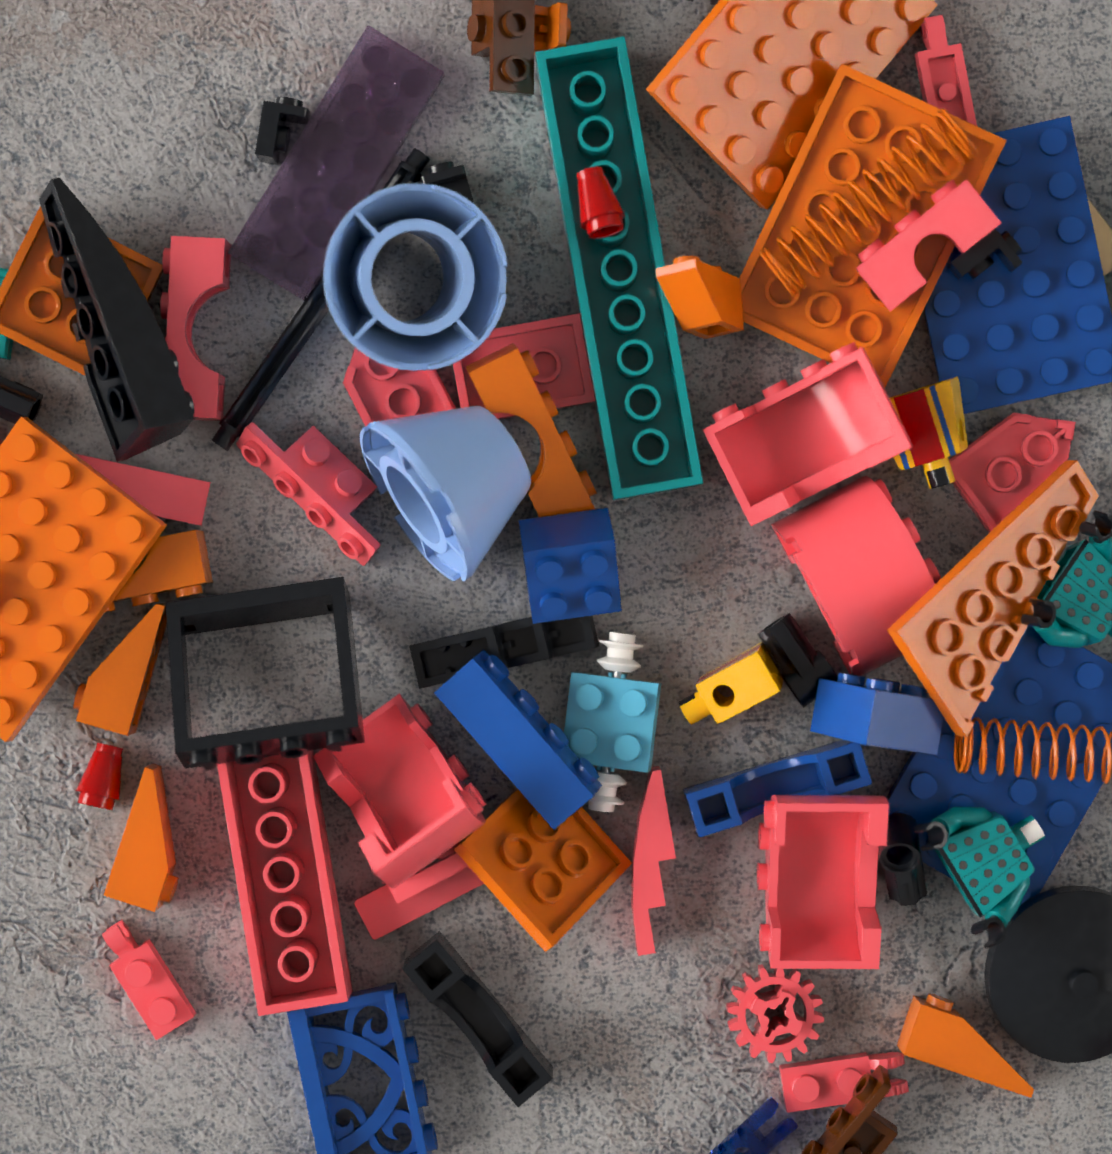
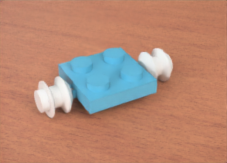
(613, 719)

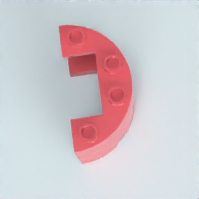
(807, 434)
(858, 568)
(403, 791)
(821, 880)

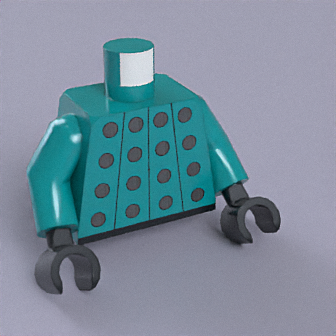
(1078, 601)
(985, 862)

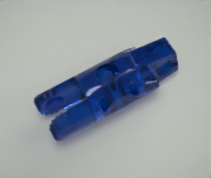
(749, 1136)

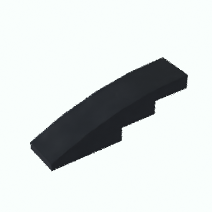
(512, 642)

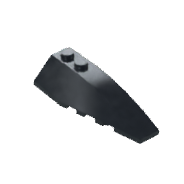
(131, 365)

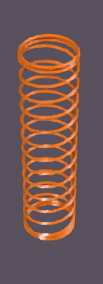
(943, 120)
(964, 751)

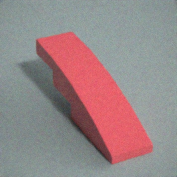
(159, 492)
(651, 844)

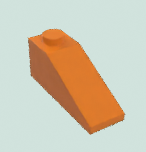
(120, 684)
(146, 850)
(945, 1039)

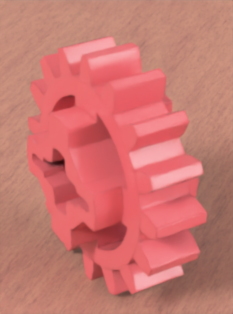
(765, 1031)

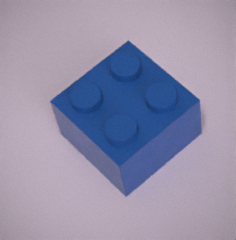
(570, 565)
(877, 713)

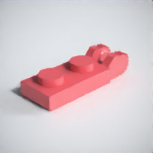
(833, 1079)

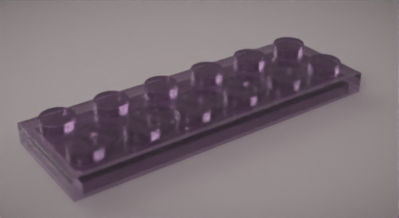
(336, 161)

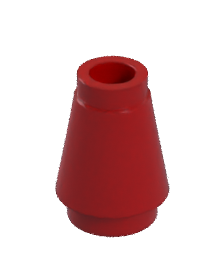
(598, 204)
(102, 778)

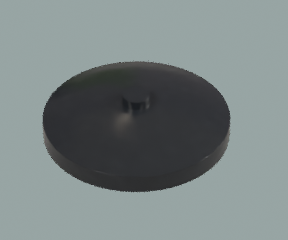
(1055, 975)

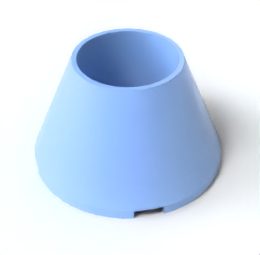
(471, 267)
(451, 479)

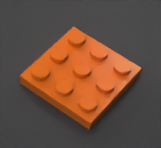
(34, 301)
(542, 872)

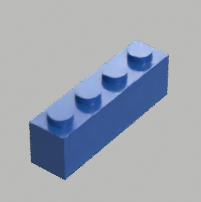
(519, 738)

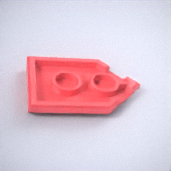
(393, 393)
(1010, 464)

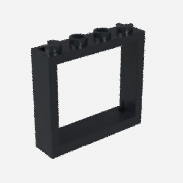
(256, 608)

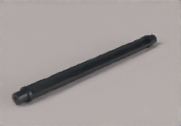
(295, 335)

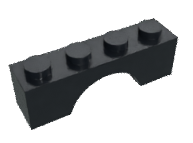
(492, 1031)

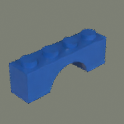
(742, 795)

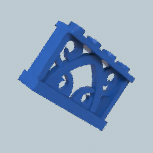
(315, 1040)

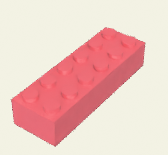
(285, 883)

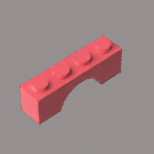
(196, 272)

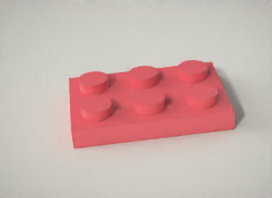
(558, 354)

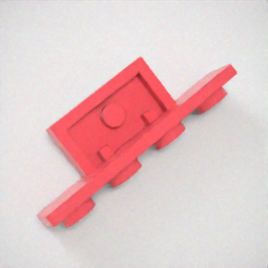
(319, 482)
(428, 889)

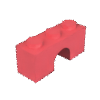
(957, 215)

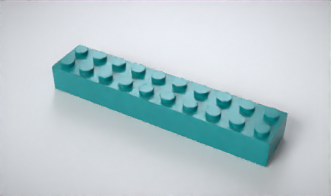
(619, 299)

